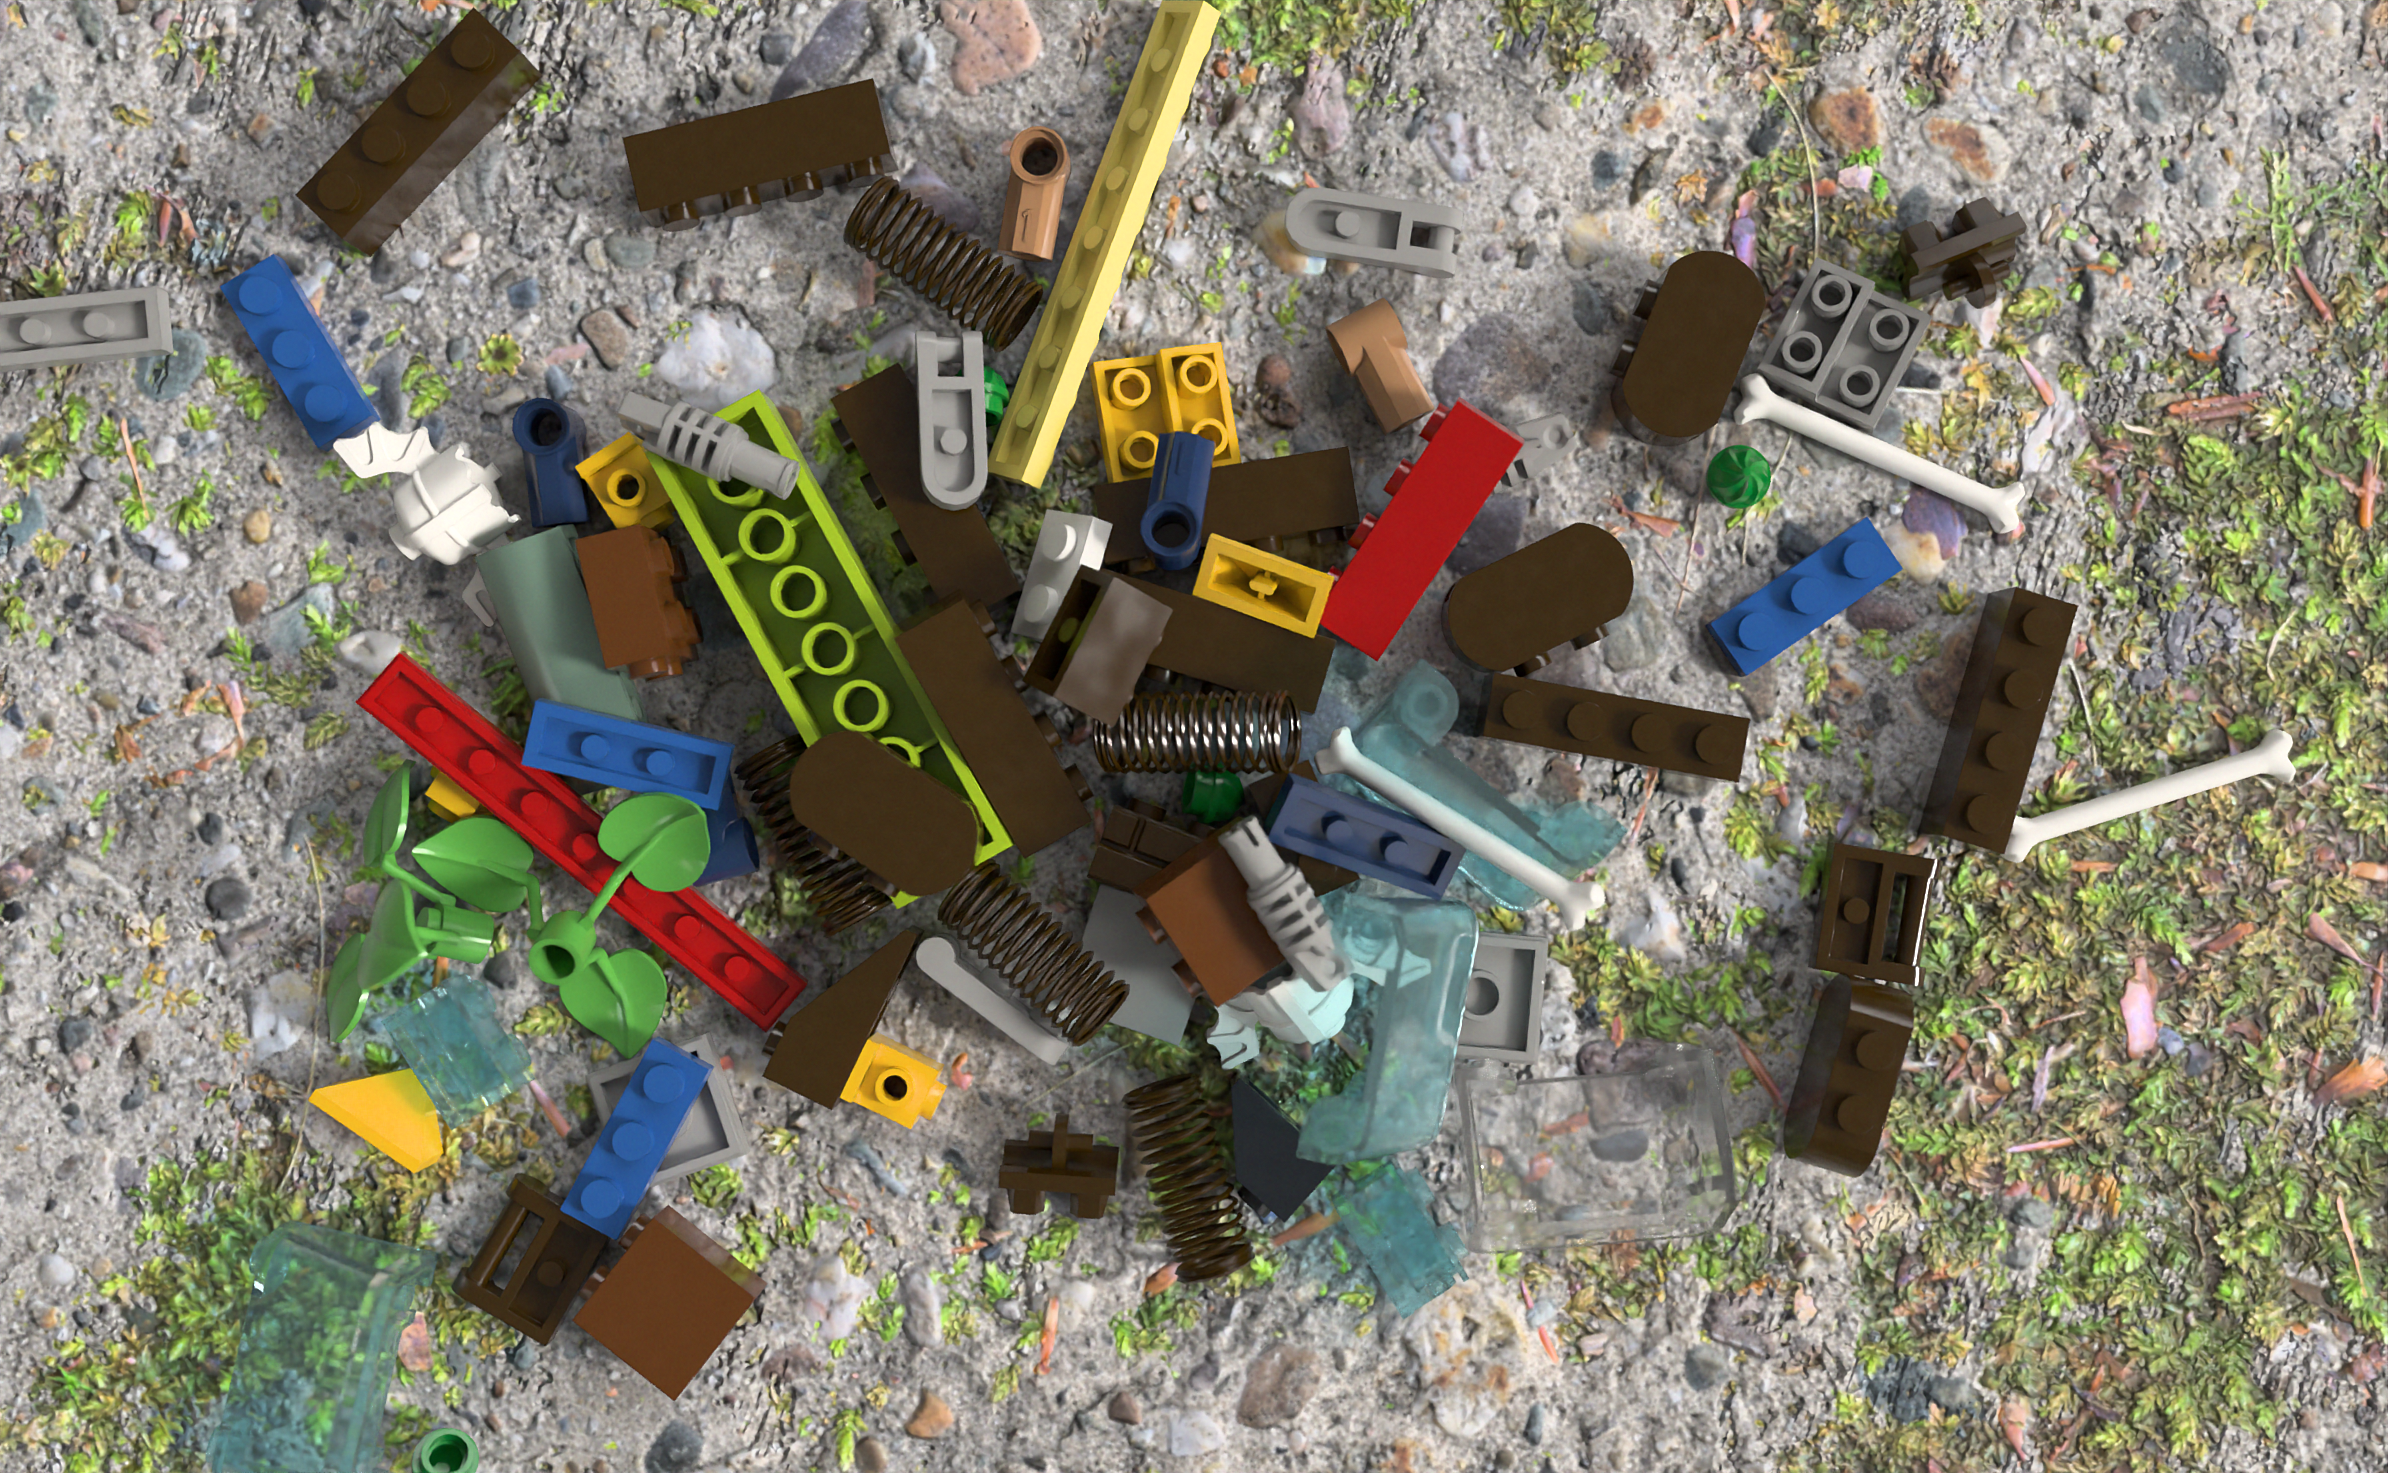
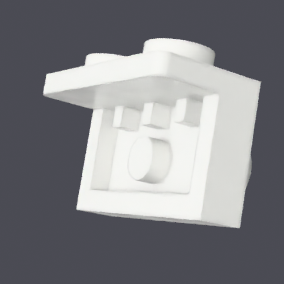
(1061, 548)

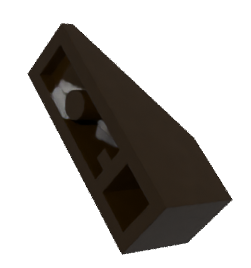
(827, 1036)

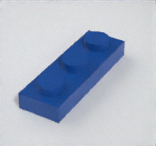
(300, 352)
(1803, 597)
(627, 753)
(637, 1138)

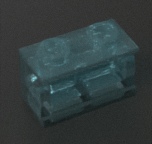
(460, 1049)
(1399, 1235)

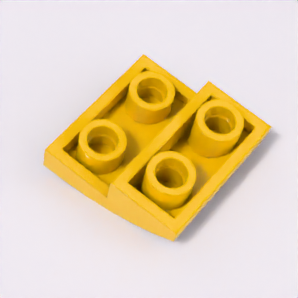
(1162, 394)

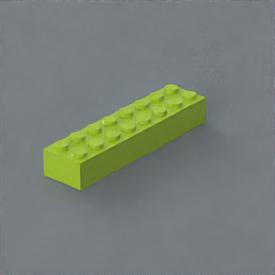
(816, 612)

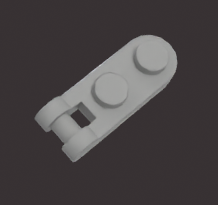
(1373, 230)
(951, 419)
(990, 997)

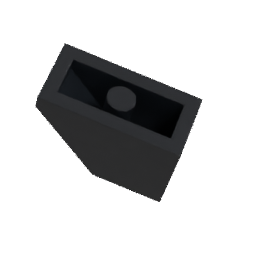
(1267, 1151)

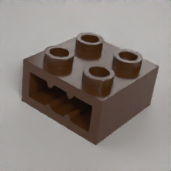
(640, 602)
(1207, 922)
(667, 1300)

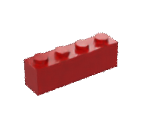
(1419, 526)

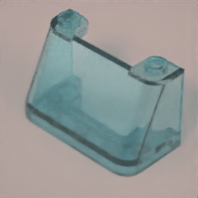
(1404, 738)
(1429, 967)
(317, 1352)

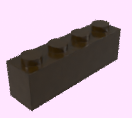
(419, 134)
(761, 155)
(1245, 502)
(949, 545)
(1234, 650)
(1997, 720)
(992, 722)
(1611, 728)

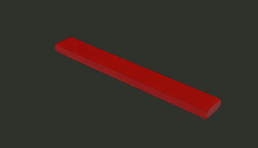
(567, 831)

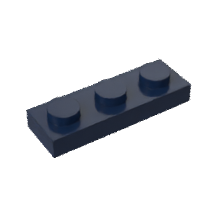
(1362, 837)

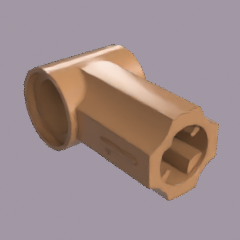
(1033, 201)
(1372, 350)

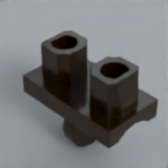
(1963, 264)
(1059, 1164)

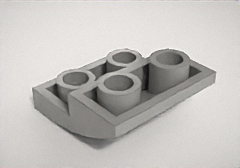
(1844, 345)

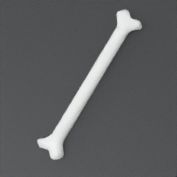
(1995, 503)
(2267, 758)
(1570, 897)

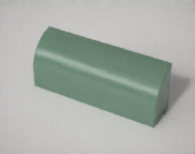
(552, 630)

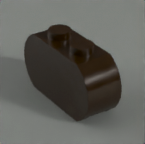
(1685, 348)
(1538, 600)
(885, 815)
(1848, 1075)

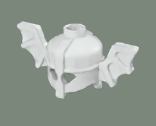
(442, 508)
(1287, 1008)

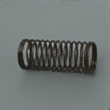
(1006, 322)
(1268, 730)
(851, 913)
(1095, 1005)
(1221, 1258)

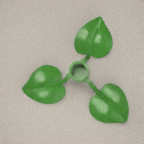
(394, 936)
(613, 995)

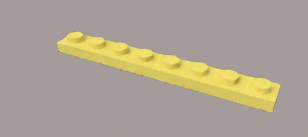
(1102, 241)

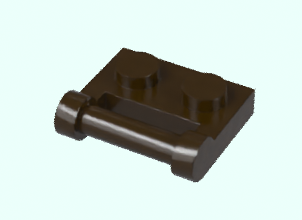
(1856, 911)
(549, 1272)

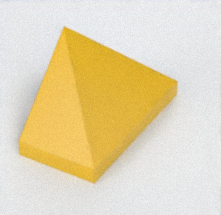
(1263, 585)
(389, 1113)

